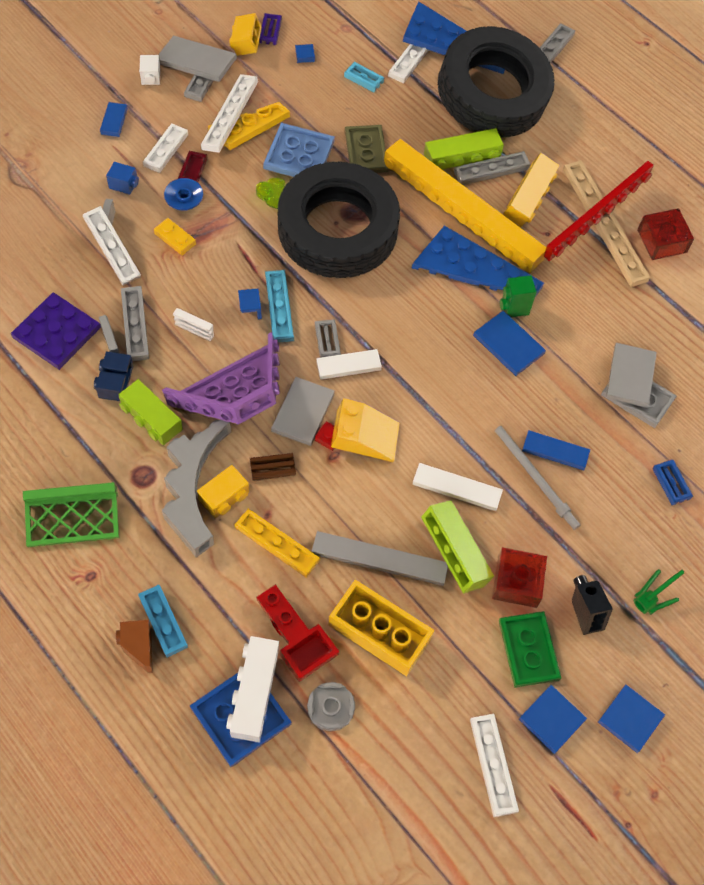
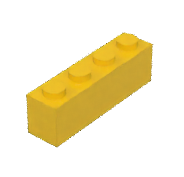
(530, 190)

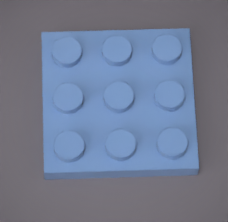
(297, 150)

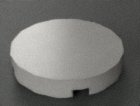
(331, 706)

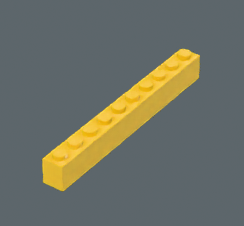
(465, 206)

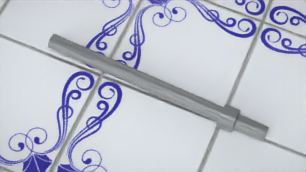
(561, 508)

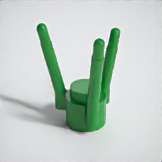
(647, 601)

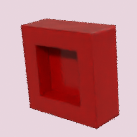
(325, 435)

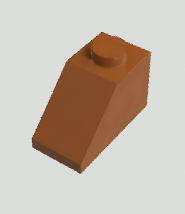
(136, 642)

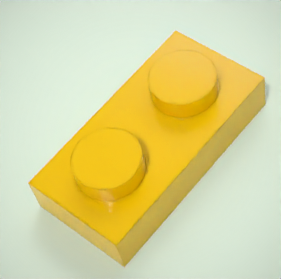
(174, 236)

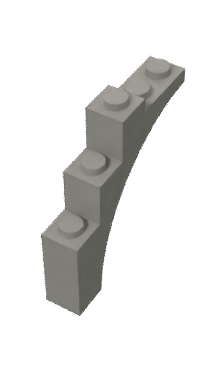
(182, 482)

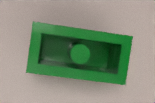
(518, 296)

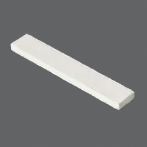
(229, 113)

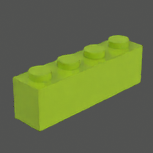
(464, 149)
(457, 546)

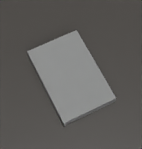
(631, 375)
(659, 403)
(303, 411)

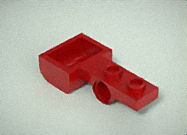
(306, 648)

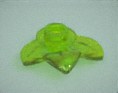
(270, 191)

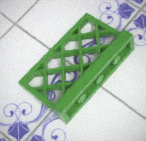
(65, 496)

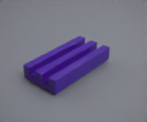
(268, 38)

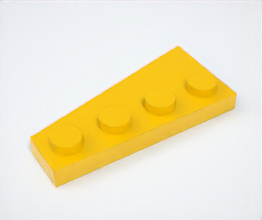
(254, 124)

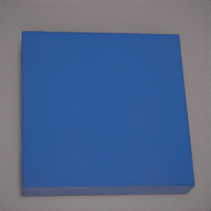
(631, 718)
(552, 719)

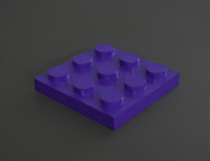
(56, 330)

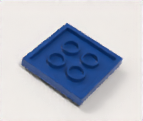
(213, 713)

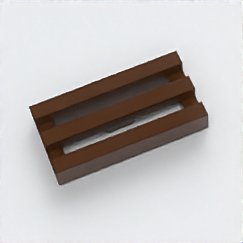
(272, 459)

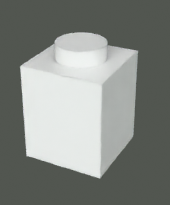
(150, 69)

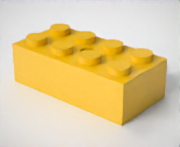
(364, 611)

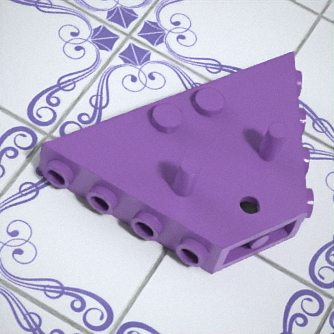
(236, 390)

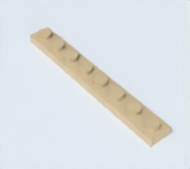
(608, 226)

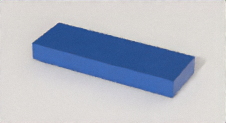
(556, 450)

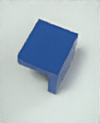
(250, 301)

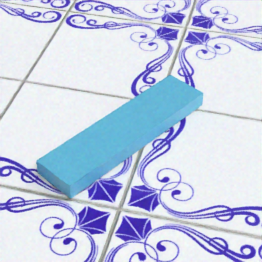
(279, 306)

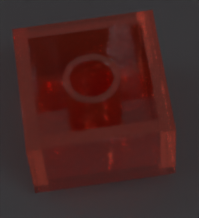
(665, 234)
(519, 577)

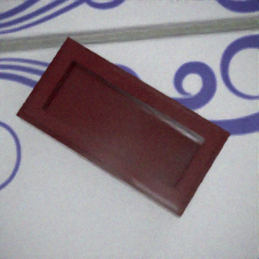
(193, 166)

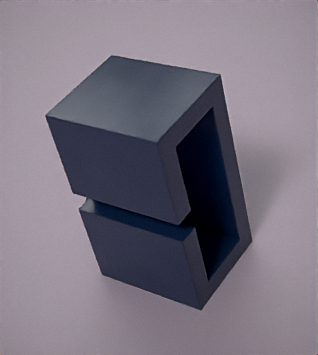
(113, 375)

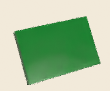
(529, 649)

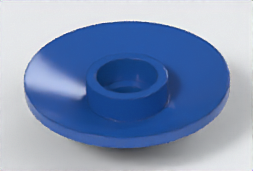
(183, 194)

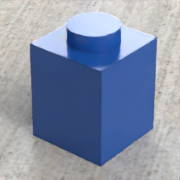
(122, 178)

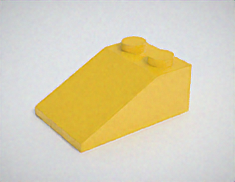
(364, 431)

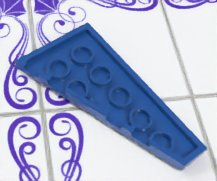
(435, 32)

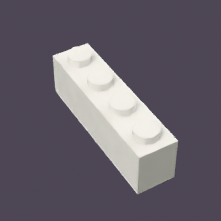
(254, 689)

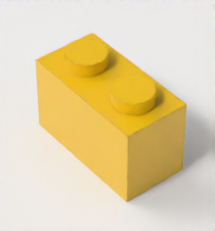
(245, 34)
(223, 491)

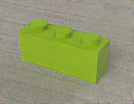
(150, 412)

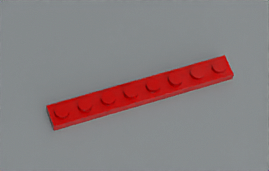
(596, 213)

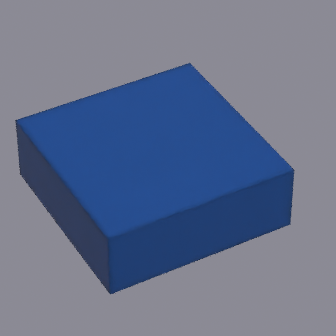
(305, 53)

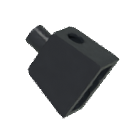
(590, 605)

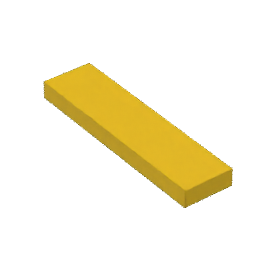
(277, 542)

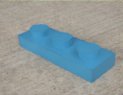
(163, 621)

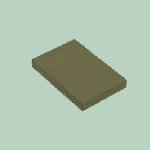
(366, 147)

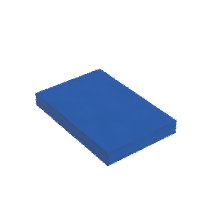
(509, 343)

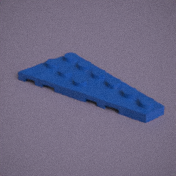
(467, 262)

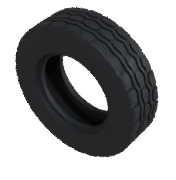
(508, 51)
(346, 184)

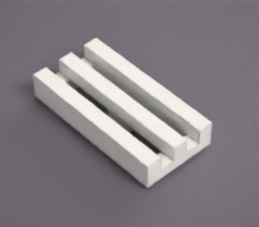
(193, 324)

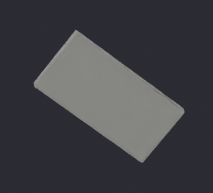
(196, 58)

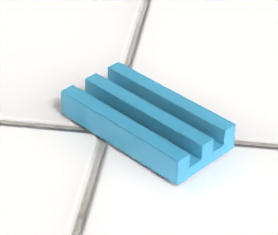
(362, 77)

